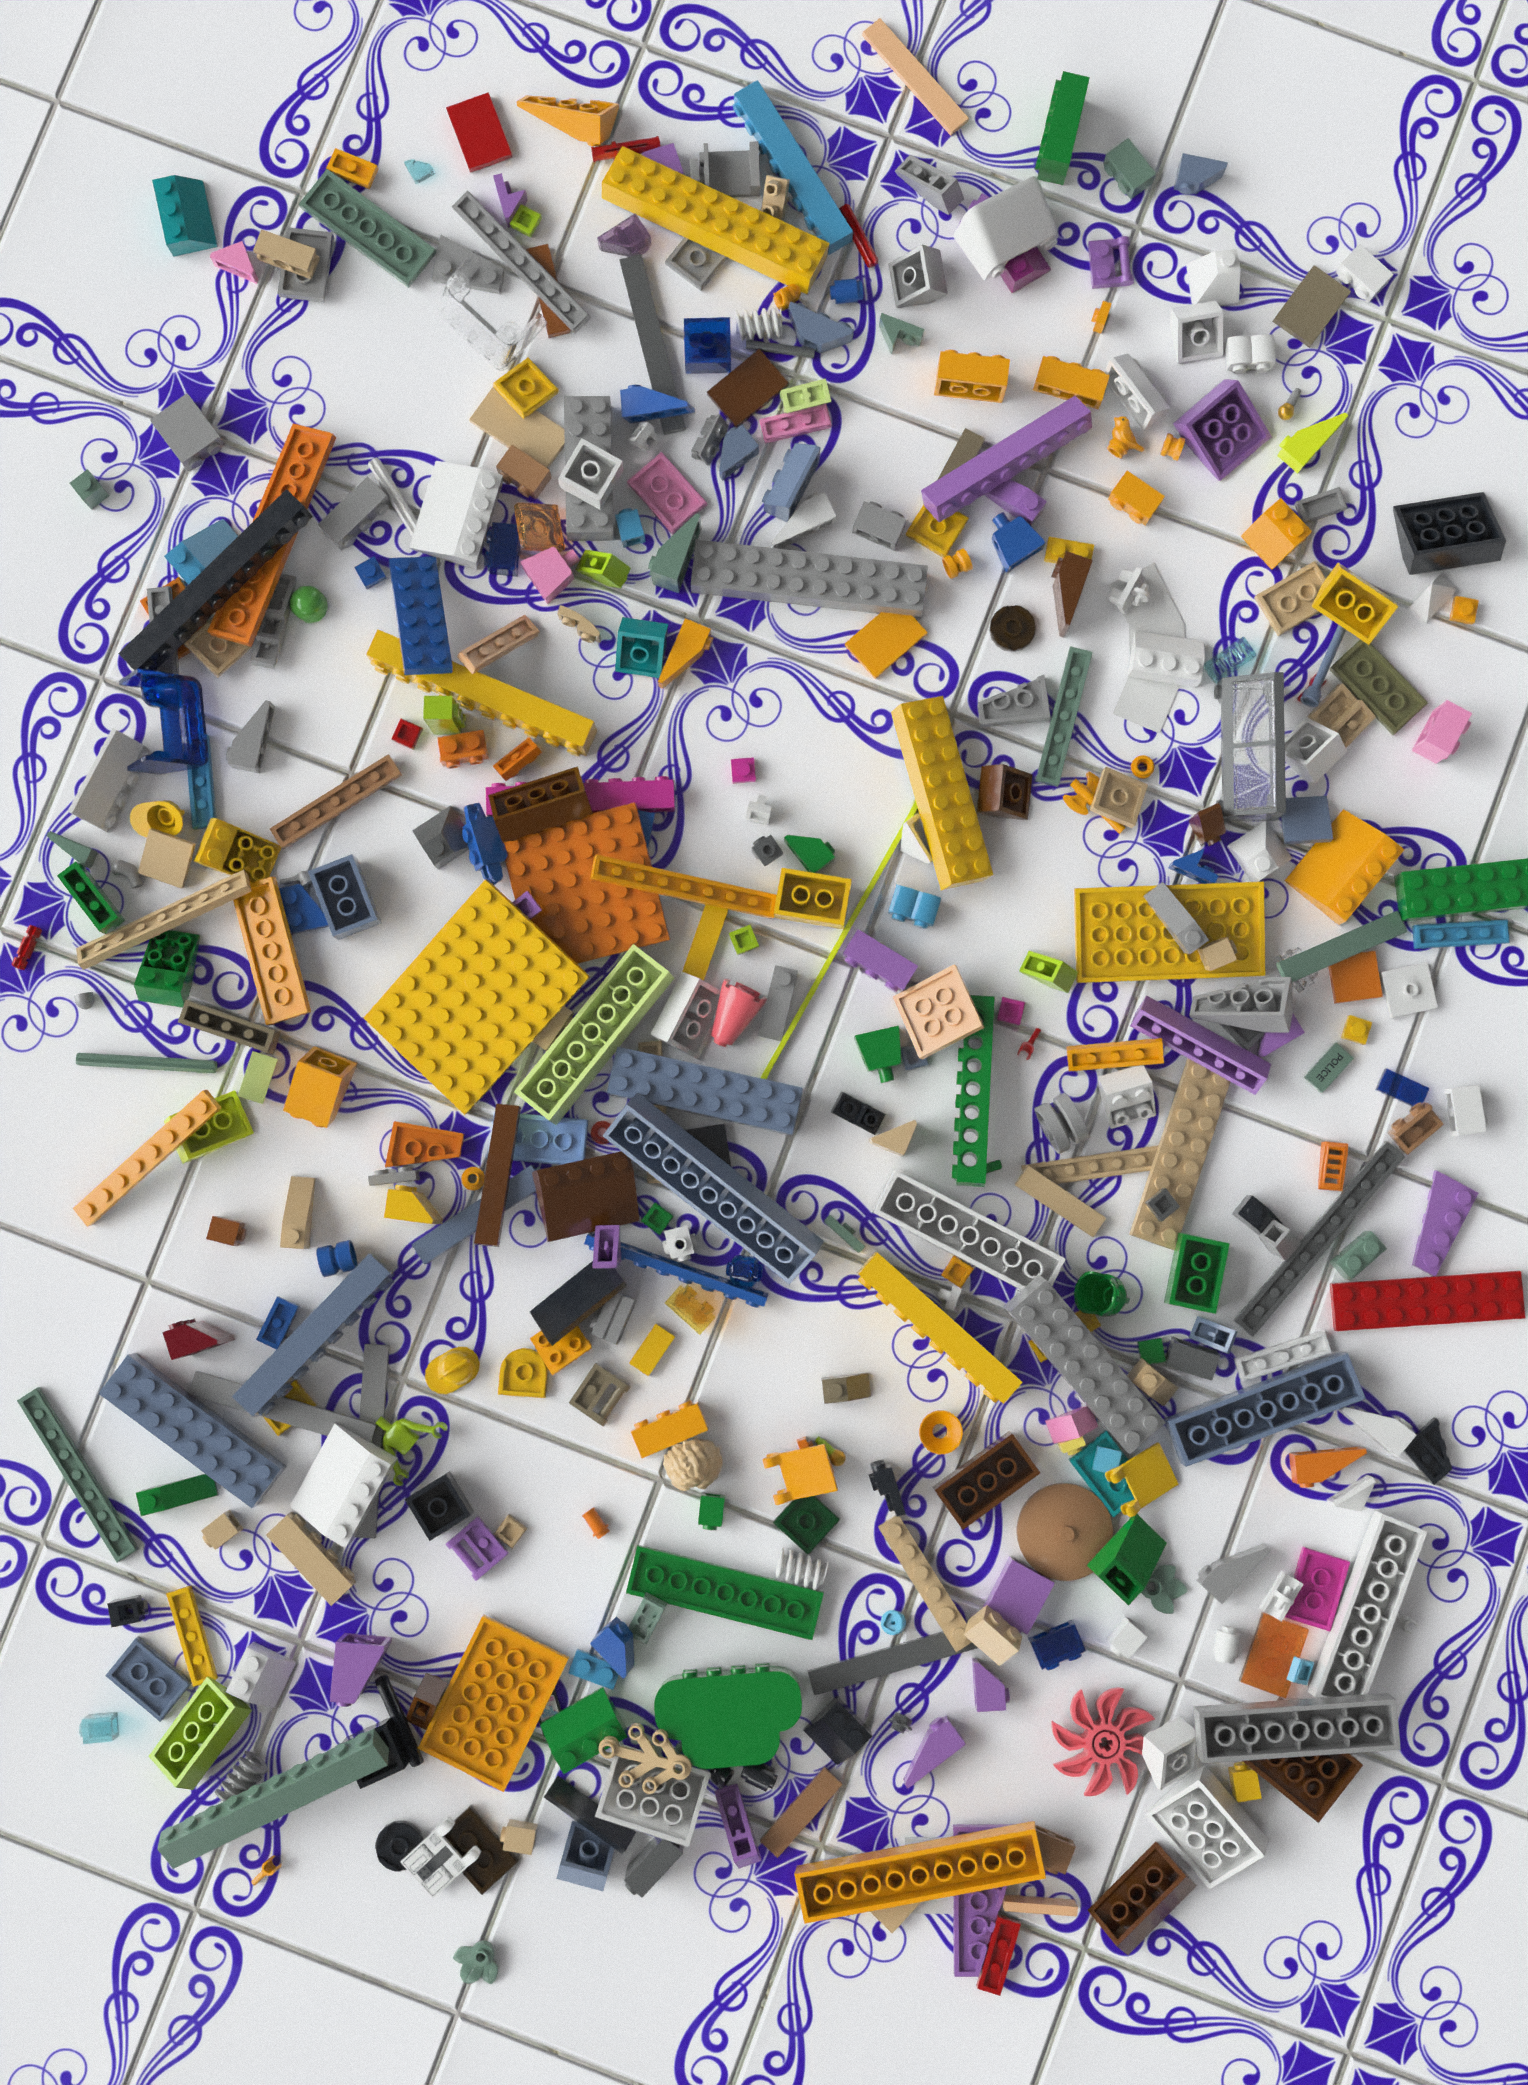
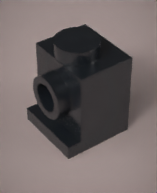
(120, 1614)

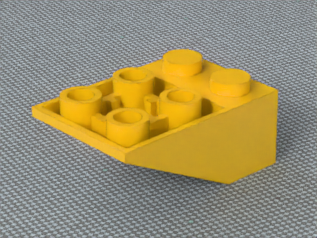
(234, 849)

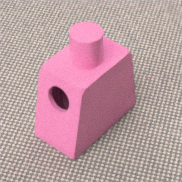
(550, 571)

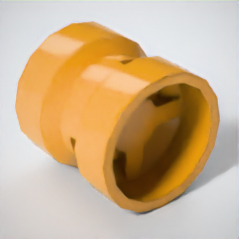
(957, 563)

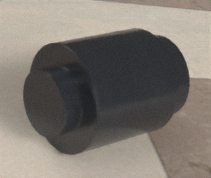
(759, 1776)

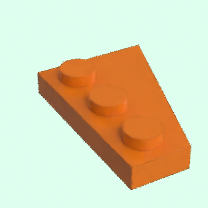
(421, 1144)

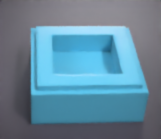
(1106, 1459)
(1300, 1670)

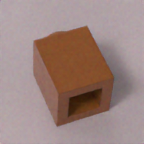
(226, 1231)

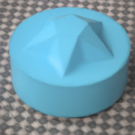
(893, 1622)

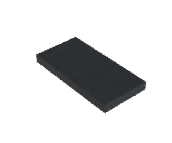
(576, 1301)

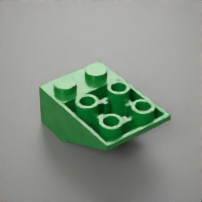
(167, 968)
(1129, 1559)

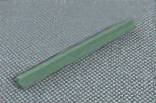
(145, 1062)

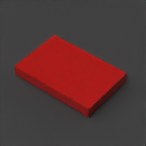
(479, 132)

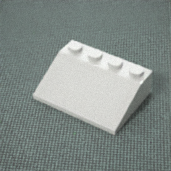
(457, 513)
(342, 1484)
(665, 1814)
(1208, 1827)

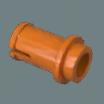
(595, 1523)

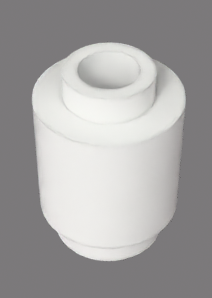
(1227, 1644)

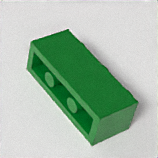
(91, 898)

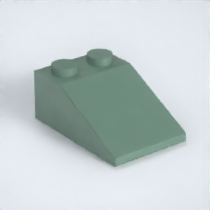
(674, 556)

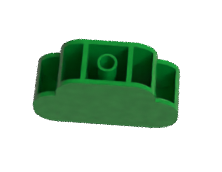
(729, 1714)

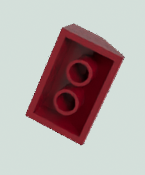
(192, 1337)

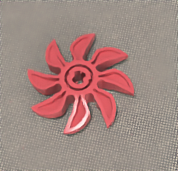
(1092, 1735)

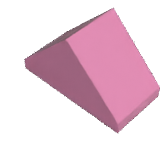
(236, 261)
(1071, 1424)

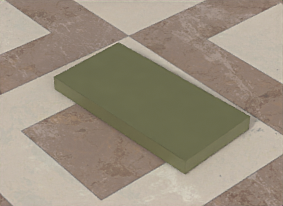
(1378, 685)

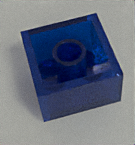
(707, 345)

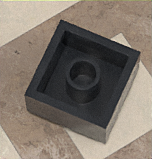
(439, 1506)
(396, 1758)

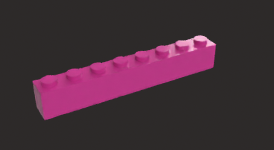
(649, 795)

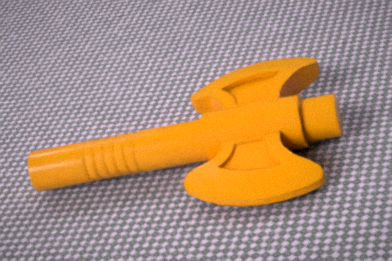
(1085, 796)

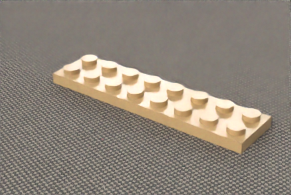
(1181, 1152)

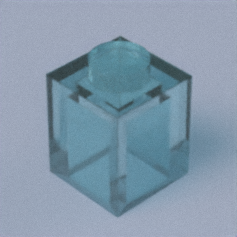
(99, 1727)

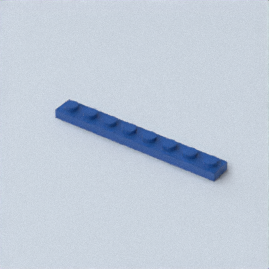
(687, 1273)

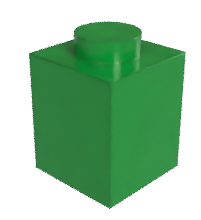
(711, 1511)

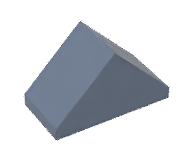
(1213, 1335)

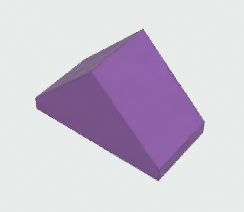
(666, 156)
(607, 1246)

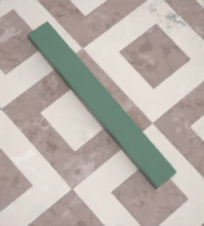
(78, 1474)

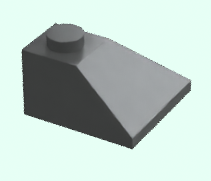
(442, 837)

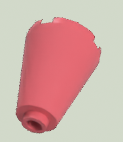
(734, 1012)

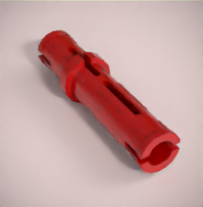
(610, 151)

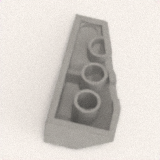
(1256, 1007)

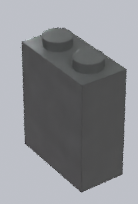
(651, 1865)

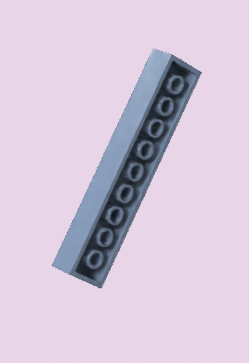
(713, 1188)

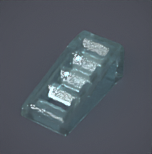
(1246, 649)

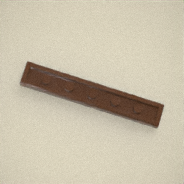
(497, 1175)

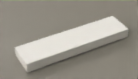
(1282, 1355)

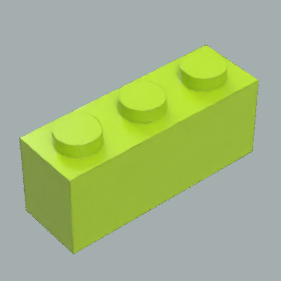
(443, 715)

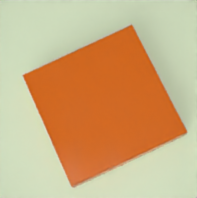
(1355, 978)

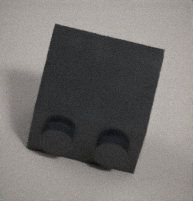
(838, 1731)

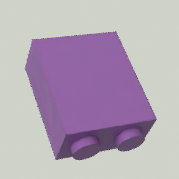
(1019, 1594)

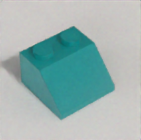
(641, 647)

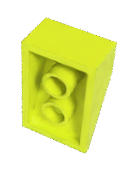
(219, 1131)

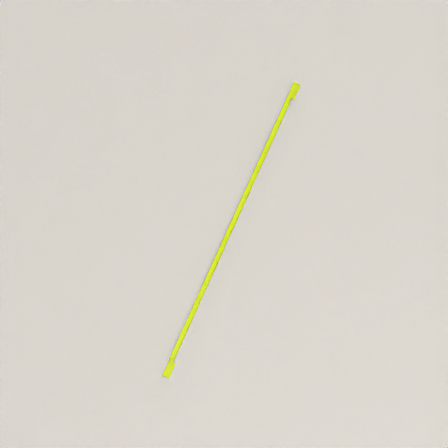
(836, 947)

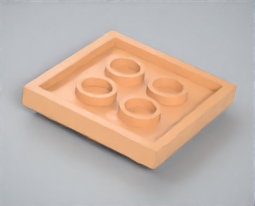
(938, 1012)

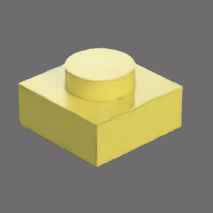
(1071, 1446)

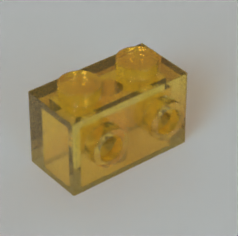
(690, 1309)

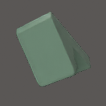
(895, 328)

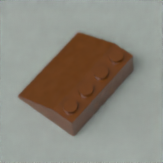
(586, 1195)
(1309, 1781)

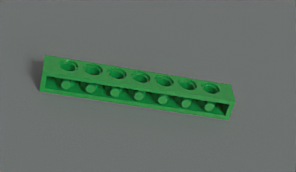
(975, 1174)

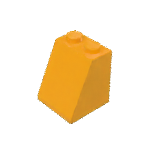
(319, 1086)

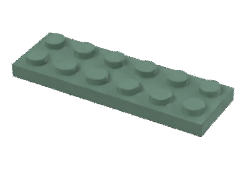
(367, 228)

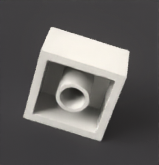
(591, 474)

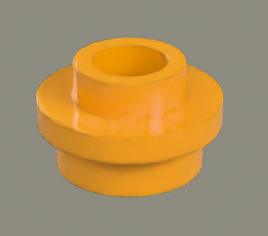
(1147, 761)
(480, 1178)

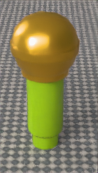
(836, 1456)

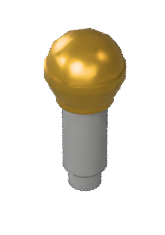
(1286, 411)

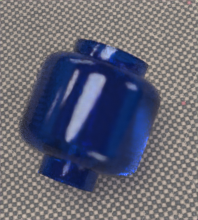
(744, 1270)

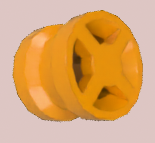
(1172, 446)

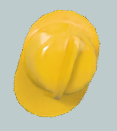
(160, 815)
(452, 1370)

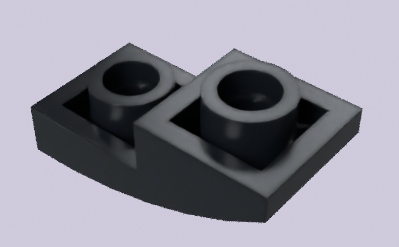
(858, 1113)

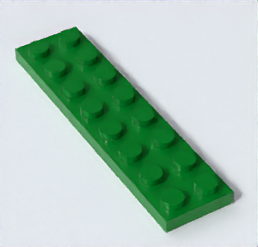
(725, 1592)

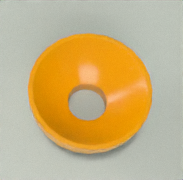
(949, 1441)

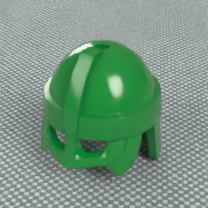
(1100, 1294)

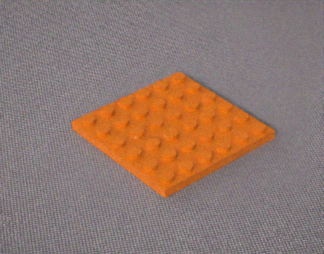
(580, 913)

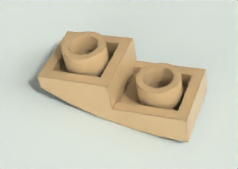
(585, 628)

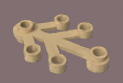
(649, 1758)

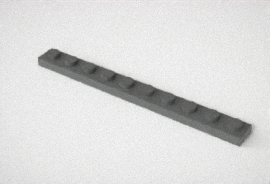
(1319, 1238)

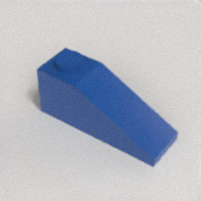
(645, 404)

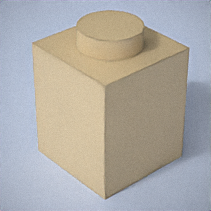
(1217, 953)
(221, 1530)
(519, 1836)

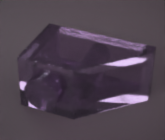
(626, 238)

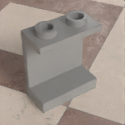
(732, 171)

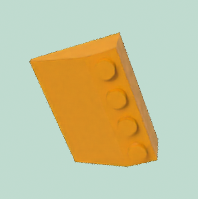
(1344, 871)

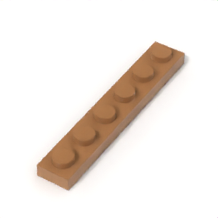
(335, 801)

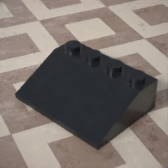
(1448, 533)

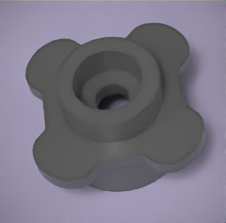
(900, 1723)

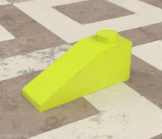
(1306, 442)

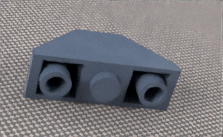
(817, 329)

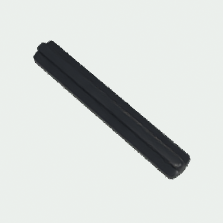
(399, 1720)

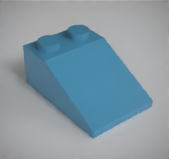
(199, 550)

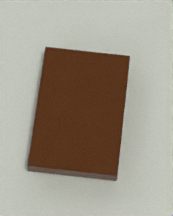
(747, 388)

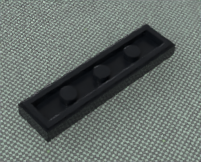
(584, 1810)

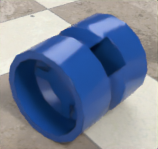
(333, 1259)

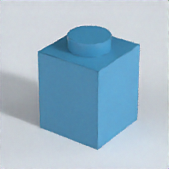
(630, 527)

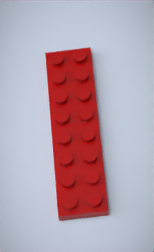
(1427, 1300)

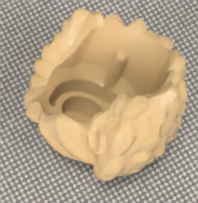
(693, 1464)

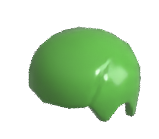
(308, 604)

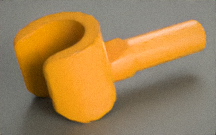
(268, 1868)

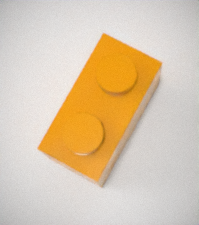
(1135, 498)

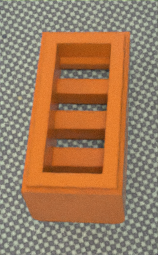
(1341, 1167)

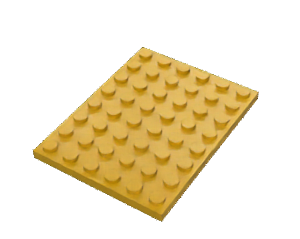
(476, 996)

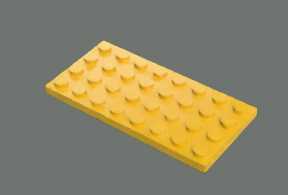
(1126, 941)

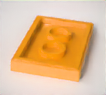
(885, 641)

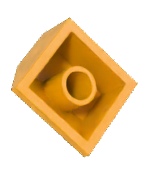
(1276, 533)

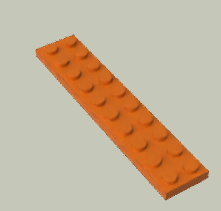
(298, 472)

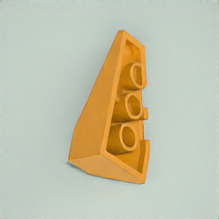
(584, 122)

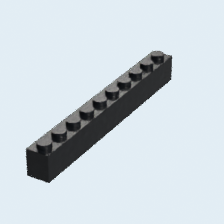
(216, 583)

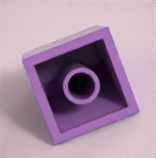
(354, 1665)

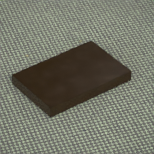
(493, 1861)

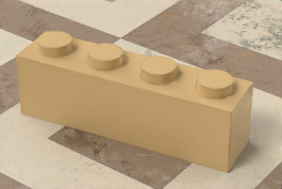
(311, 1557)

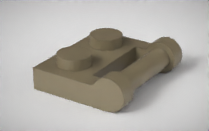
(592, 1390)

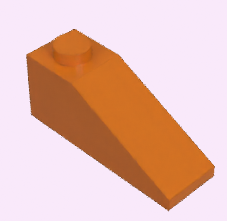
(1318, 1465)

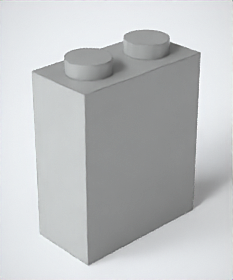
(187, 432)

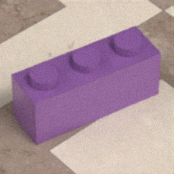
(879, 961)

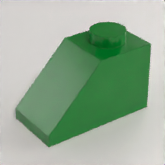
(811, 852)

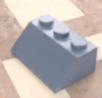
(791, 481)

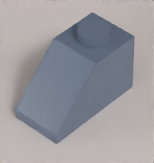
(1197, 173)
(736, 451)

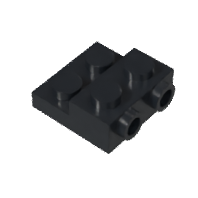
(884, 1481)

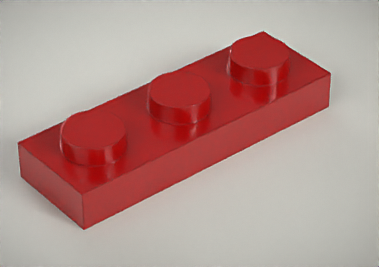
(998, 1955)

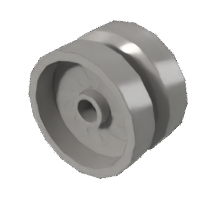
(1061, 1123)

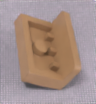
(1415, 1127)

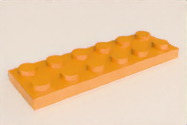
(271, 952)

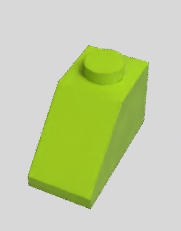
(603, 568)
(1048, 971)

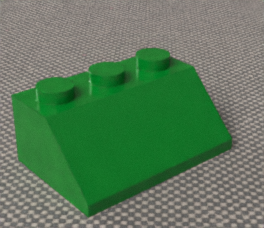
(581, 1727)

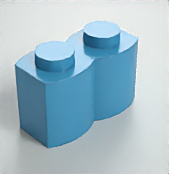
(914, 906)

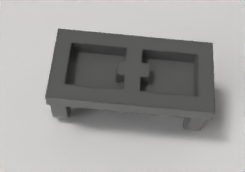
(1192, 1358)

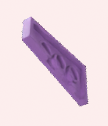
(1445, 1214)

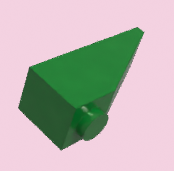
(175, 1494)

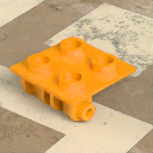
(564, 1351)

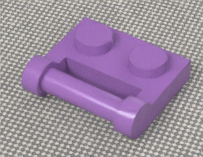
(1102, 263)
(482, 1542)

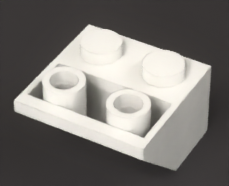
(1127, 1096)

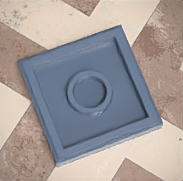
(1307, 820)

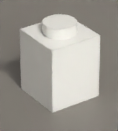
(1126, 1639)

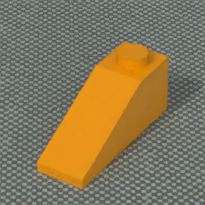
(687, 649)

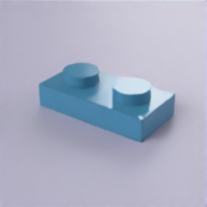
(593, 1669)

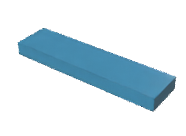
(202, 793)
(1460, 934)

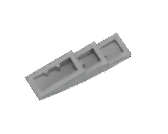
(274, 624)

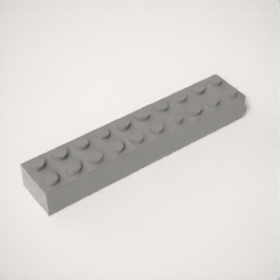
(808, 578)

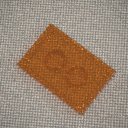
(1272, 1654)

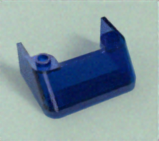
(181, 721)

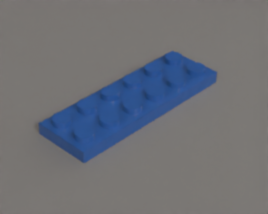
(420, 615)

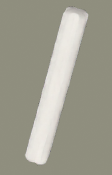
(393, 494)

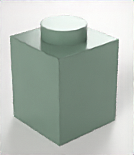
(89, 489)

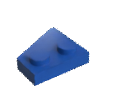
(301, 910)

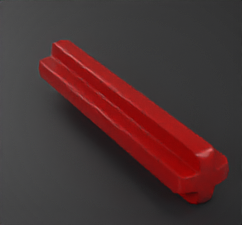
(859, 237)

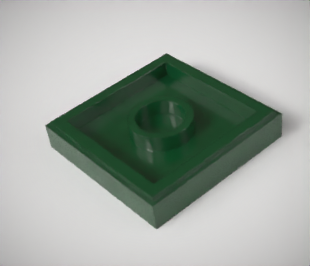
(806, 1522)

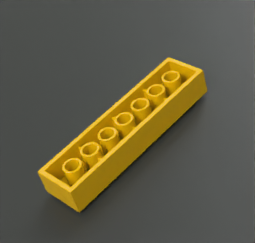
(942, 792)
(939, 1327)

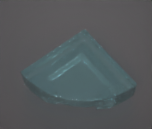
(419, 170)

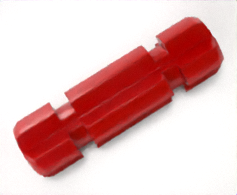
(26, 947)

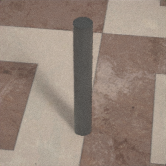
(780, 348)

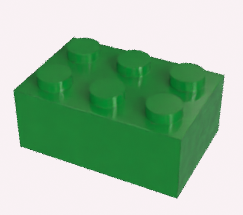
(1196, 1273)

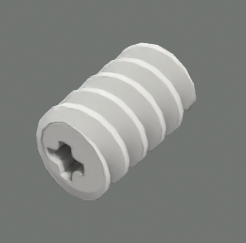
(758, 323)
(801, 1569)

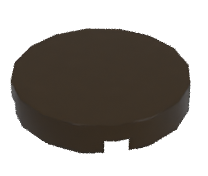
(1012, 628)

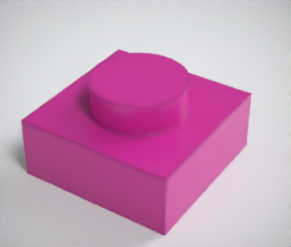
(743, 770)

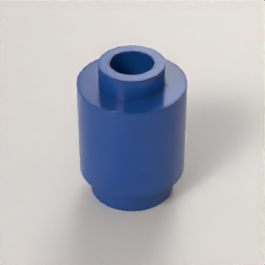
(846, 291)

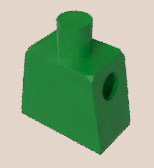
(880, 1051)

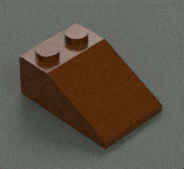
(1069, 581)

